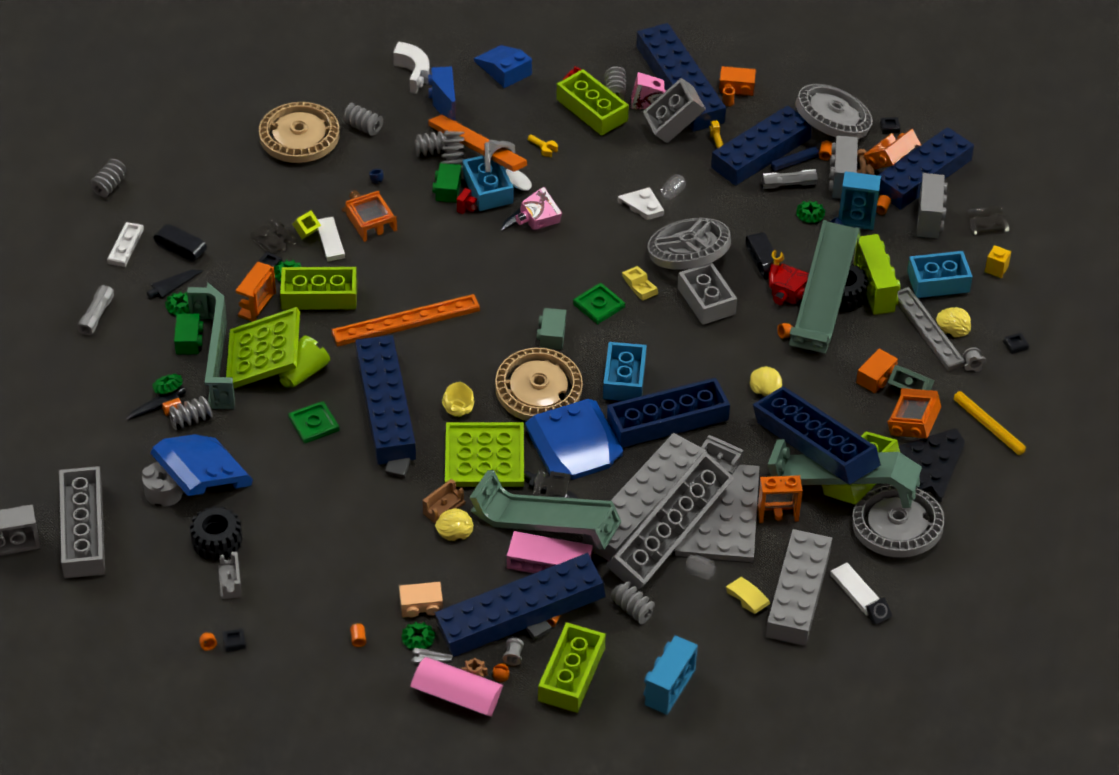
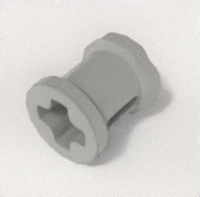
(513, 651)

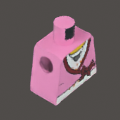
(646, 91)
(539, 210)

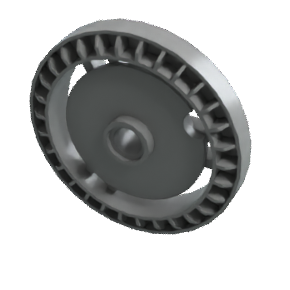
(833, 111)
(689, 243)
(897, 529)

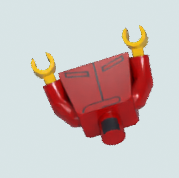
(786, 282)

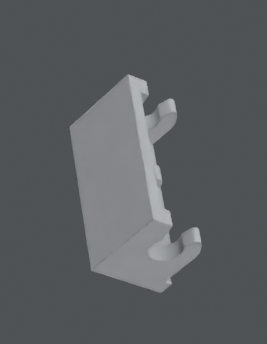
(724, 453)
(229, 577)

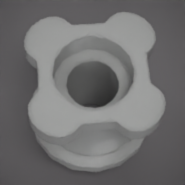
(973, 359)

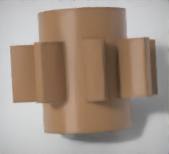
(476, 667)

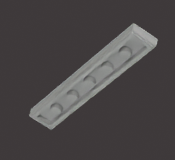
(929, 330)

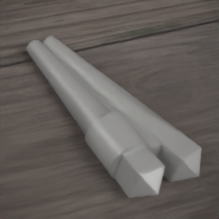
(422, 653)

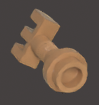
(864, 168)

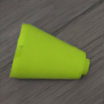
(309, 361)

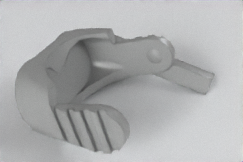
(491, 147)

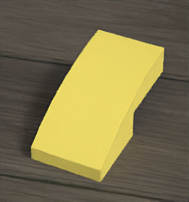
(639, 283)
(748, 594)

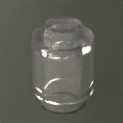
(673, 186)
(700, 566)

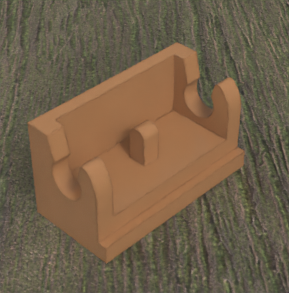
(443, 499)

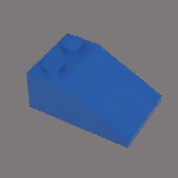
(505, 64)
(442, 91)

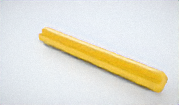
(992, 425)

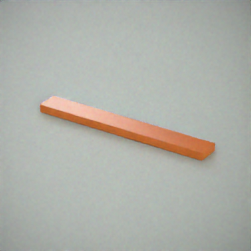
(476, 142)
(406, 320)

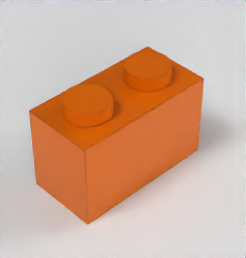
(738, 78)
(876, 371)

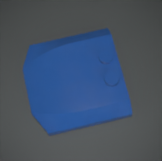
(574, 439)
(199, 463)

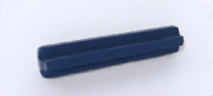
(794, 158)

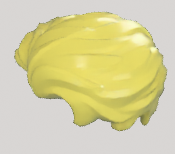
(954, 321)
(765, 380)
(458, 399)
(454, 524)

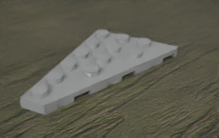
(729, 523)

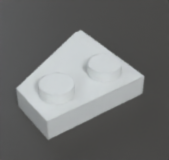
(643, 203)

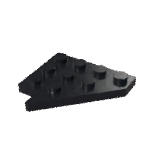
(938, 459)

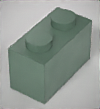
(552, 328)
(908, 379)

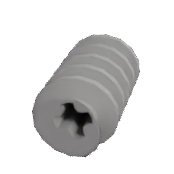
(616, 81)
(363, 119)
(429, 144)
(452, 149)
(108, 177)
(189, 411)
(632, 602)

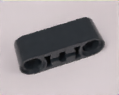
(180, 242)
(761, 252)

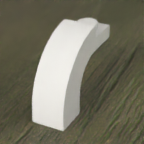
(414, 59)

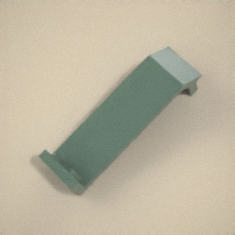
(825, 287)
(211, 305)
(894, 470)
(544, 513)

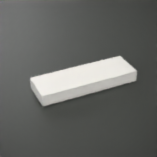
(330, 239)
(125, 244)
(854, 586)

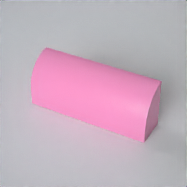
(536, 552)
(457, 686)

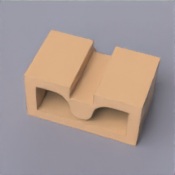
(420, 598)

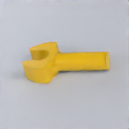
(715, 132)
(546, 146)

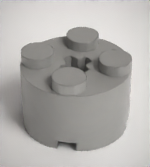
(160, 486)

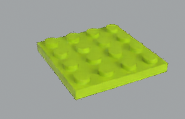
(263, 347)
(482, 447)

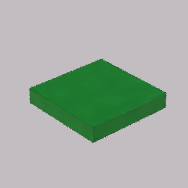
(599, 303)
(313, 422)

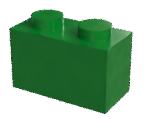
(448, 182)
(187, 333)

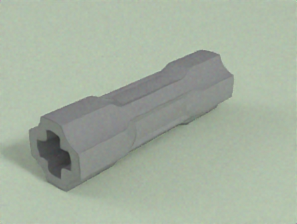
(803, 178)
(90, 320)

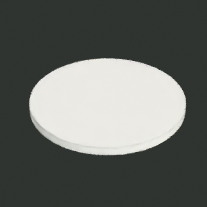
(519, 180)

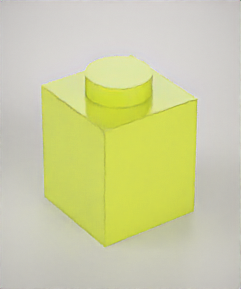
(306, 224)

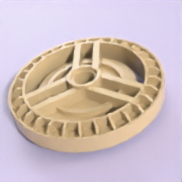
(299, 132)
(537, 382)

